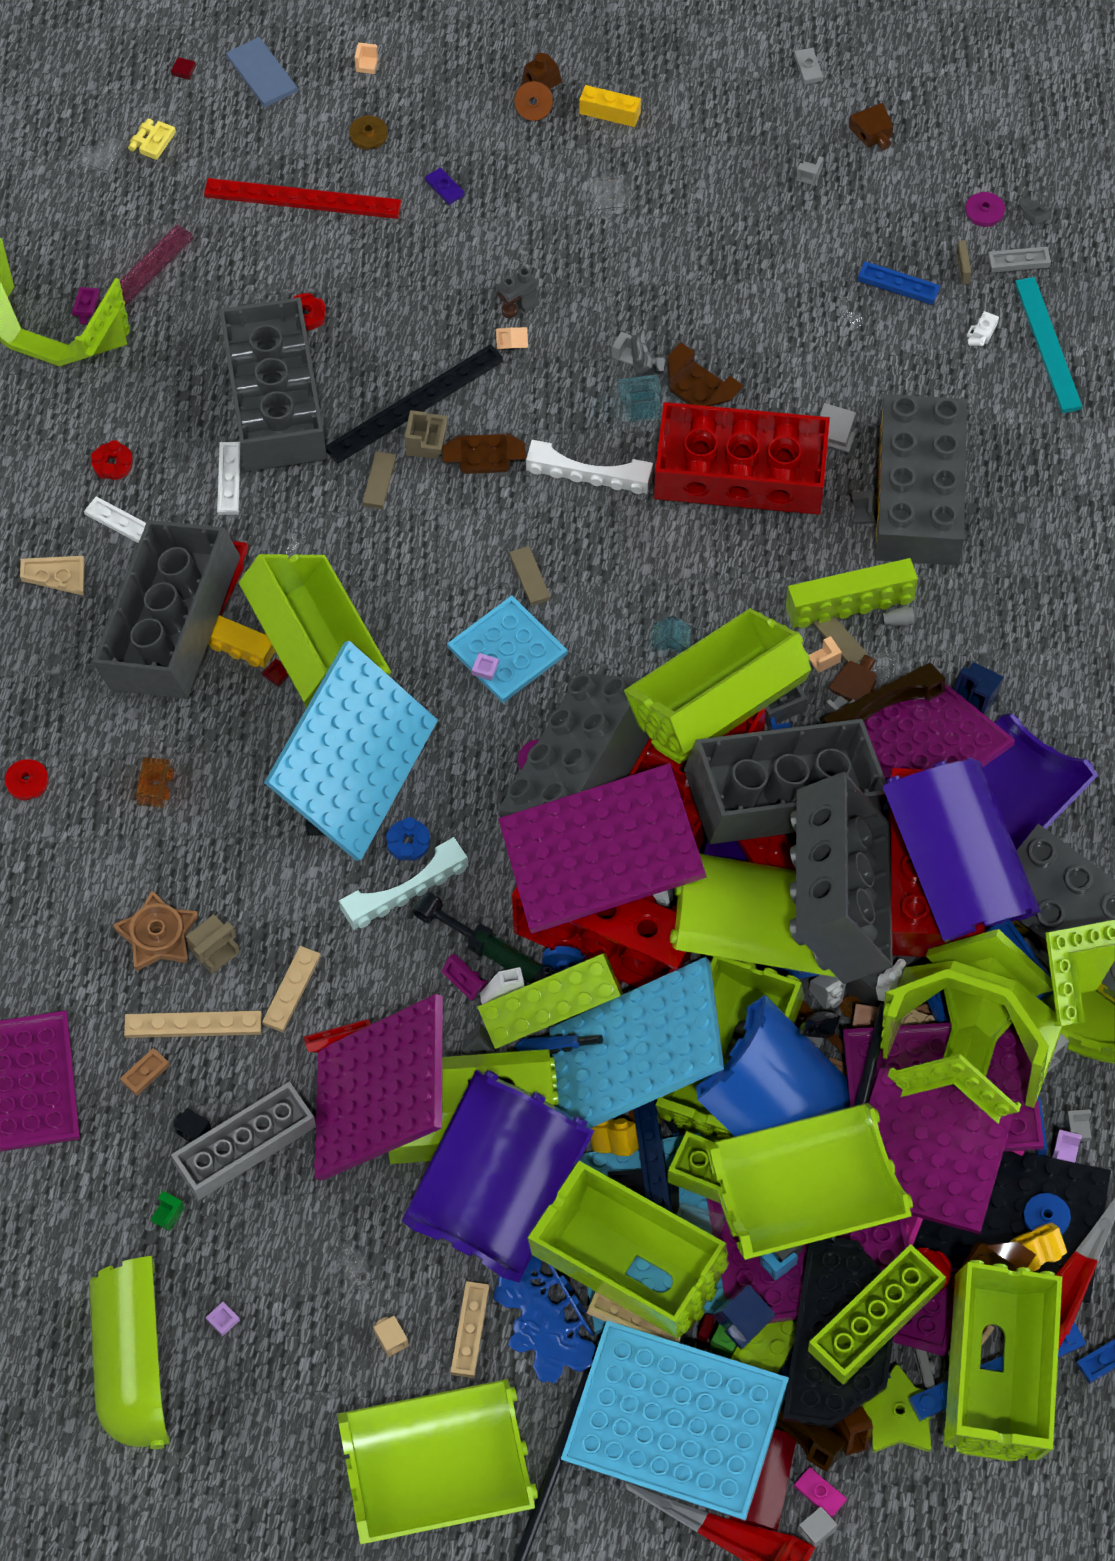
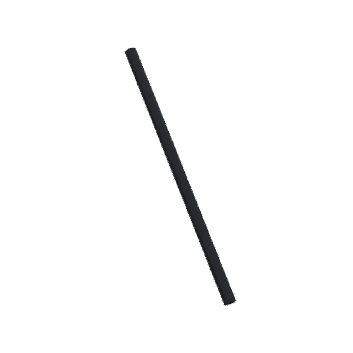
(869, 1069)
(551, 1473)

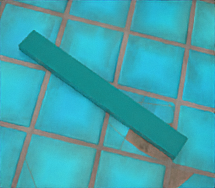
(1048, 345)

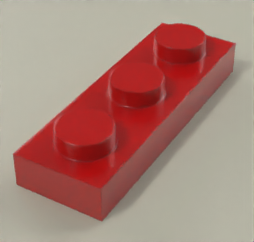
(320, 1040)

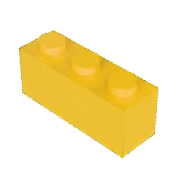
(610, 106)
(241, 642)

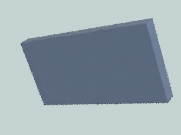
(261, 72)

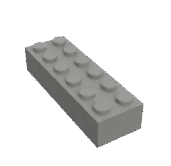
(243, 1140)

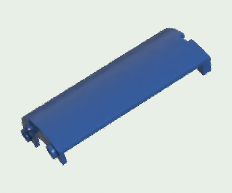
(772, 1076)

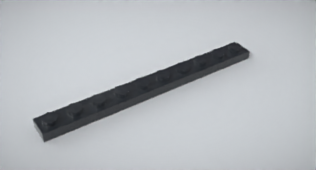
(416, 401)

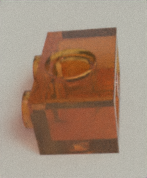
(152, 771)

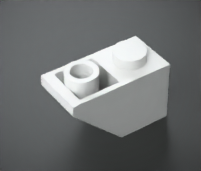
(502, 984)
(827, 990)

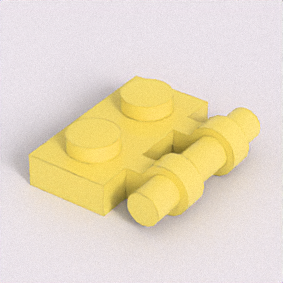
(156, 141)

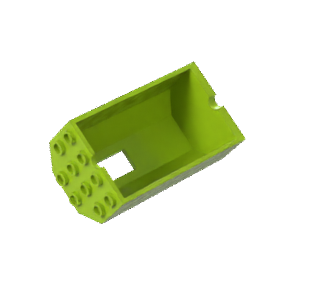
(305, 616)
(718, 683)
(735, 989)
(526, 1069)
(601, 1229)
(1013, 1409)

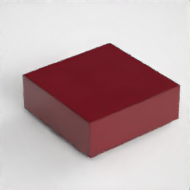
(183, 68)
(275, 673)
(706, 1329)

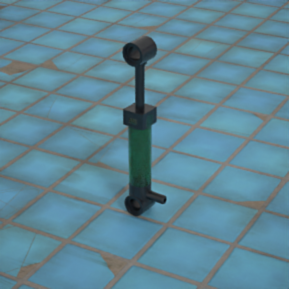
(483, 942)

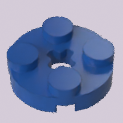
(407, 851)

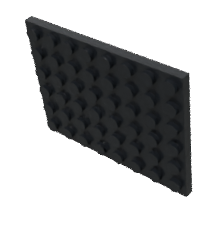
(1017, 1181)

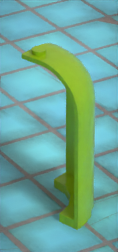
(127, 1354)

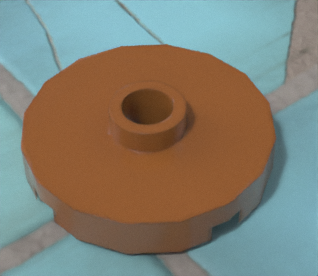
(541, 93)

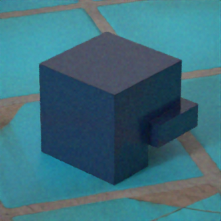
(978, 686)
(743, 1315)

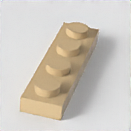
(291, 989)
(610, 1311)
(470, 1329)

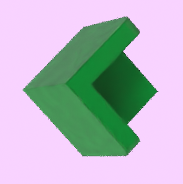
(168, 1211)

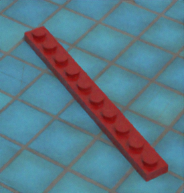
(302, 198)

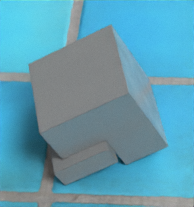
(840, 427)

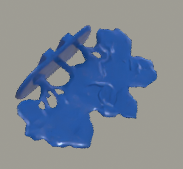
(544, 1324)

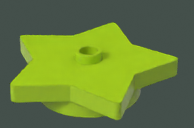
(896, 1428)

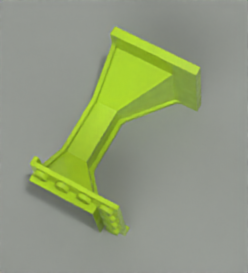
(103, 333)
(1078, 965)
(1029, 1014)
(975, 1023)

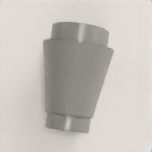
(899, 617)

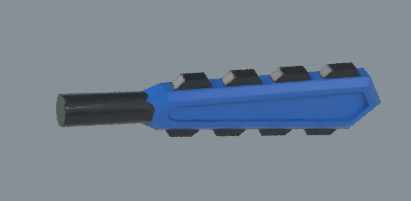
(557, 1042)

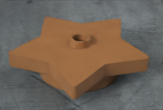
(161, 918)

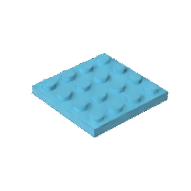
(515, 639)

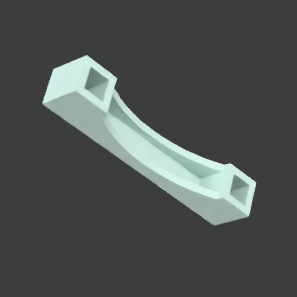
(364, 907)

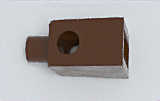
(542, 70)
(872, 126)
(855, 680)
(856, 1430)

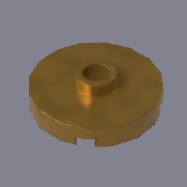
(368, 139)

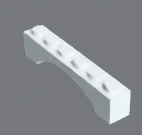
(631, 476)

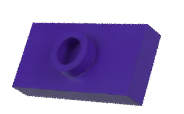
(444, 186)

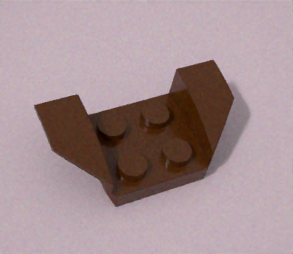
(696, 384)
(484, 452)
(1008, 1253)

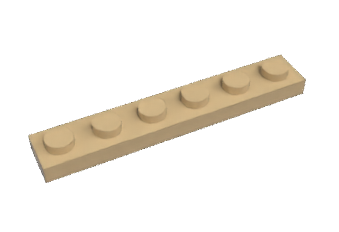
(193, 1024)

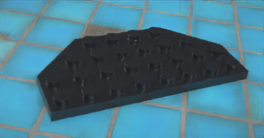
(830, 1283)

